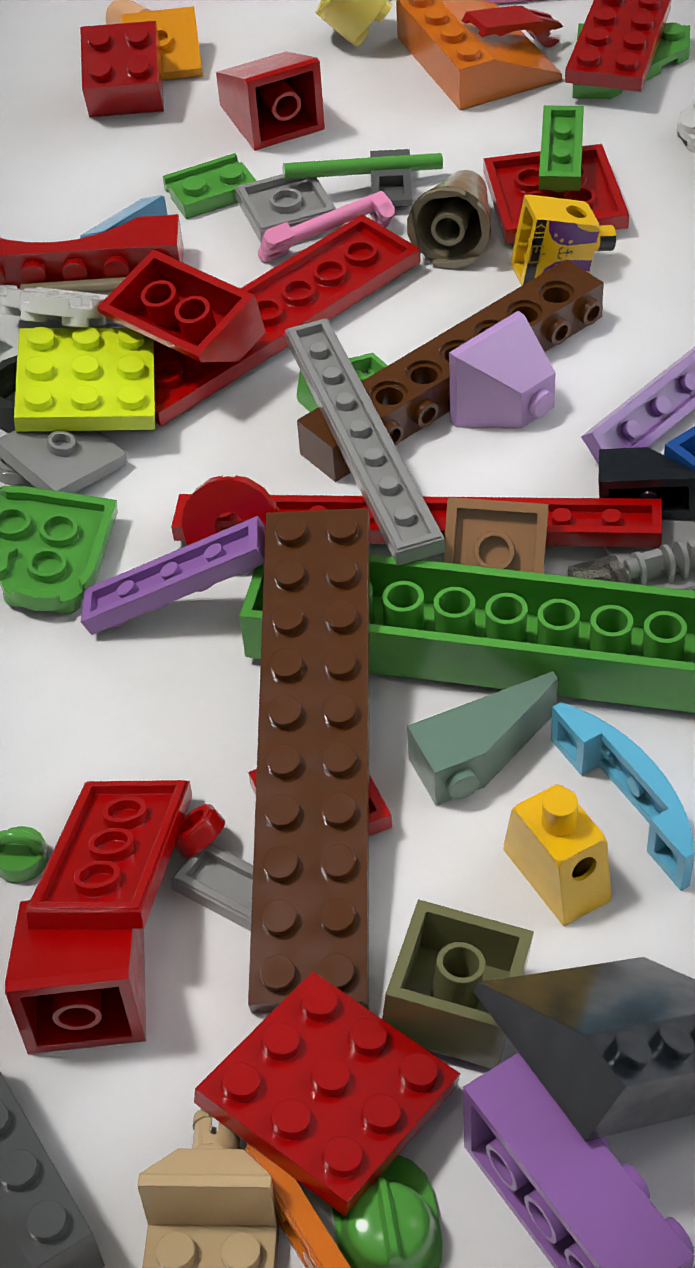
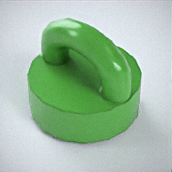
(22, 854)

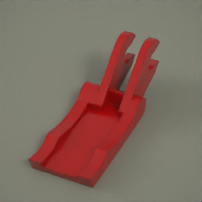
(514, 18)

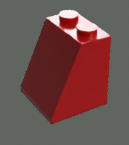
(273, 98)
(76, 986)

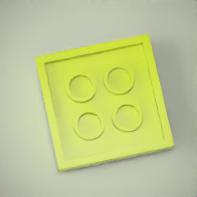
(84, 380)

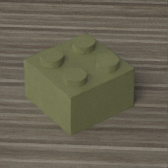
(436, 977)

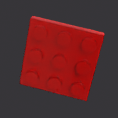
(518, 175)
(327, 1091)

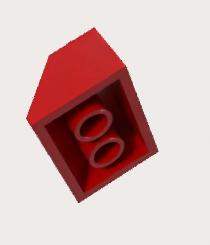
(186, 310)

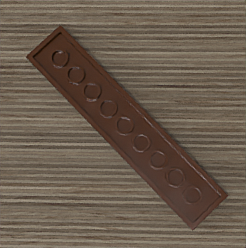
(312, 758)

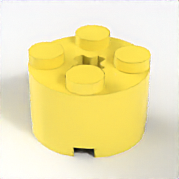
(353, 17)

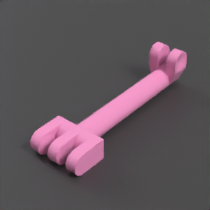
(279, 239)

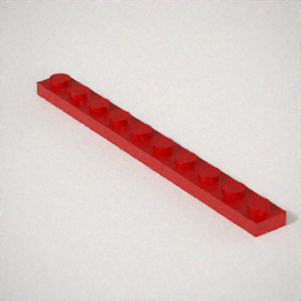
(570, 520)

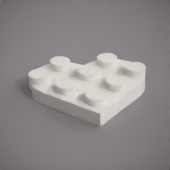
(45, 304)

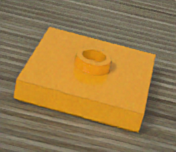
(177, 39)

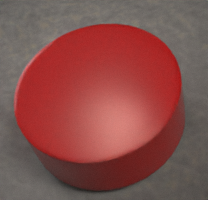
(199, 830)

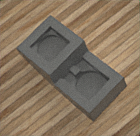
(395, 182)

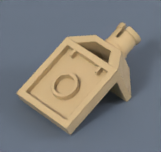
(209, 1205)

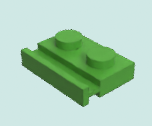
(207, 185)

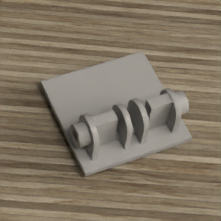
(663, 566)

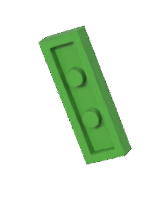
(561, 148)

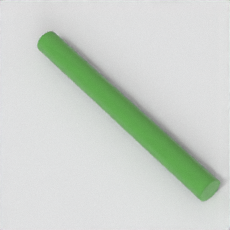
(361, 166)

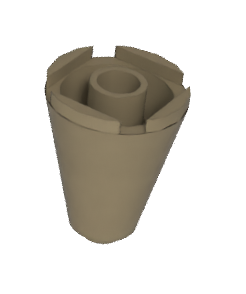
(452, 221)

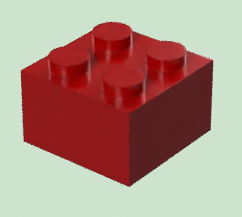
(121, 69)

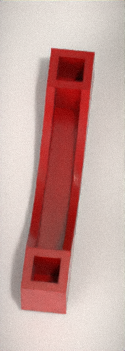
(92, 257)

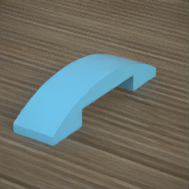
(593, 744)

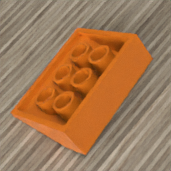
(463, 62)

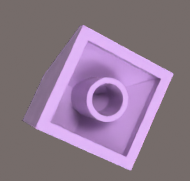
(501, 377)

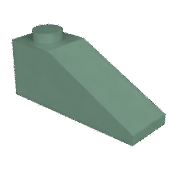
(476, 740)

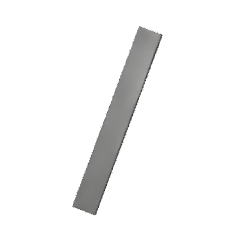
(365, 444)

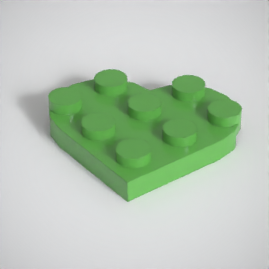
(51, 546)

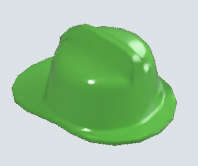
(392, 1222)

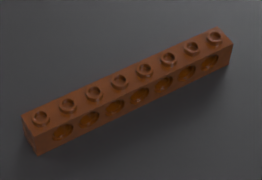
(417, 386)

